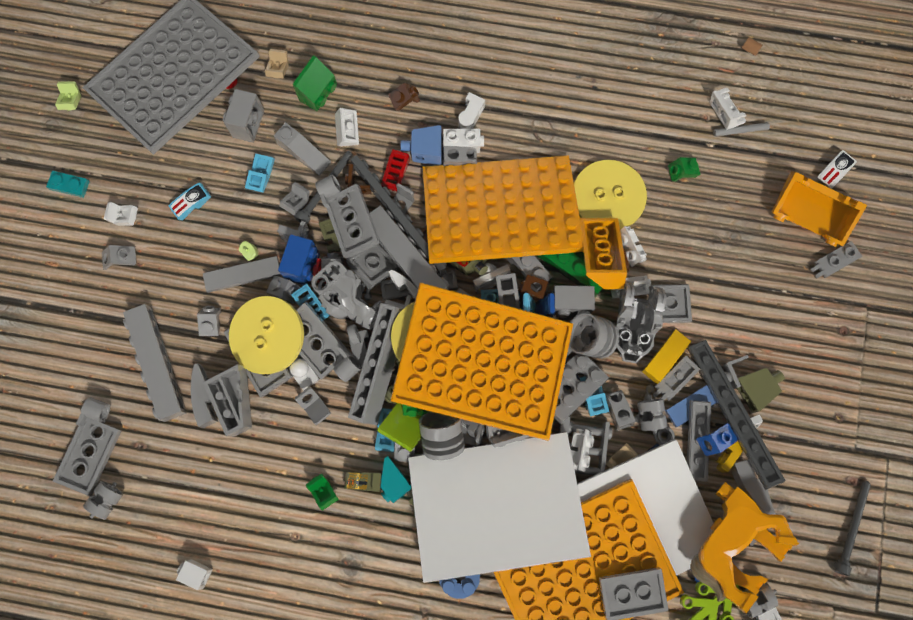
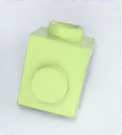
(69, 95)

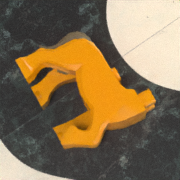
(730, 536)

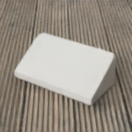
(346, 127)

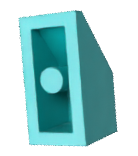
(393, 482)

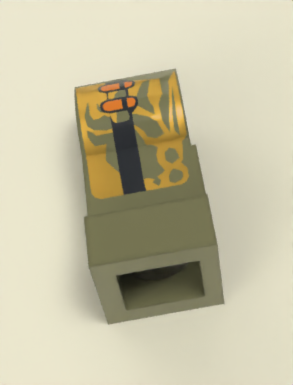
(363, 481)

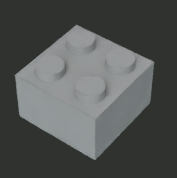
(243, 115)
(573, 301)

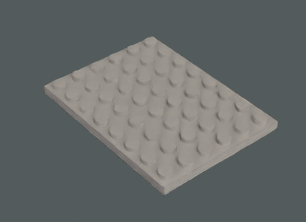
(171, 73)

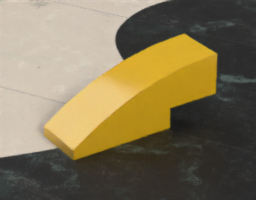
(666, 356)

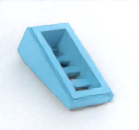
(528, 303)
(324, 315)

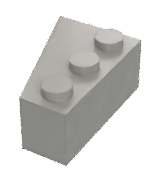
(231, 399)

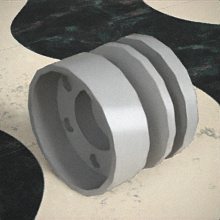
(593, 336)
(441, 436)

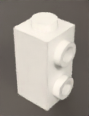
(463, 138)

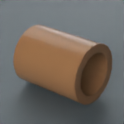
(752, 46)

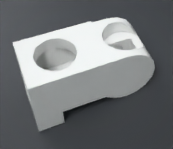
(474, 108)

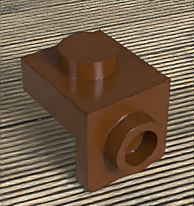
(403, 96)

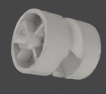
(652, 416)
(101, 503)
(766, 601)

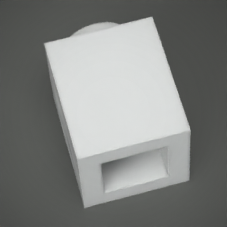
(193, 574)

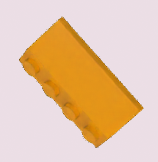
(604, 252)

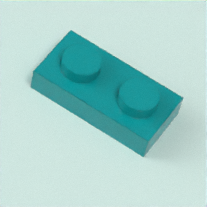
(68, 184)

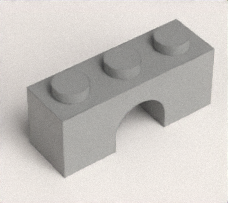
(531, 266)

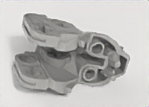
(349, 292)
(638, 322)

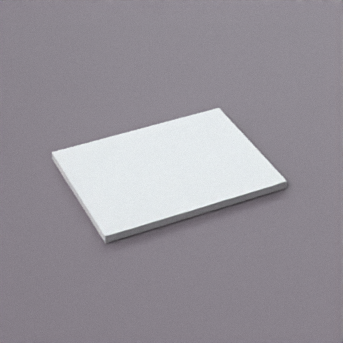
(668, 496)
(498, 509)

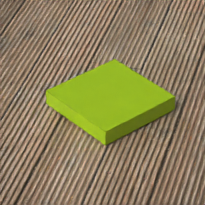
(401, 429)

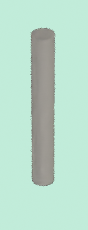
(741, 129)

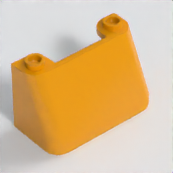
(818, 208)

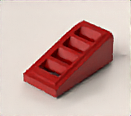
(399, 156)

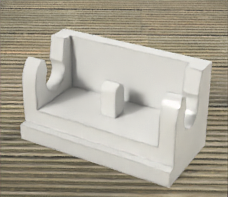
(726, 109)

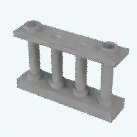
(605, 433)

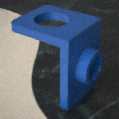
(719, 440)

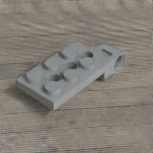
(331, 197)
(344, 362)
(581, 390)
(92, 416)

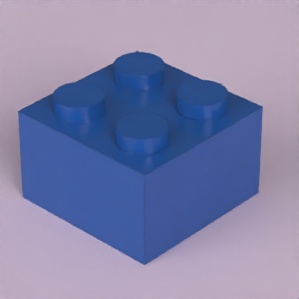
(299, 260)

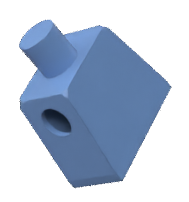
(425, 145)

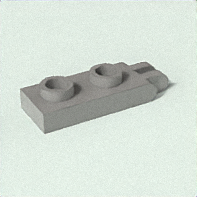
(836, 260)
(676, 379)

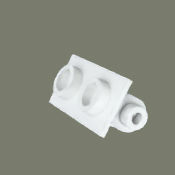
(634, 253)
(640, 284)
(583, 443)

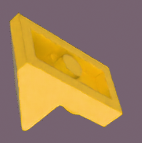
(728, 459)

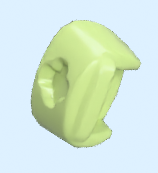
(248, 250)

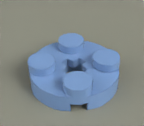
(460, 590)

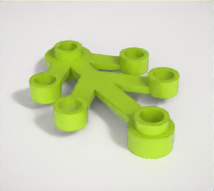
(709, 606)

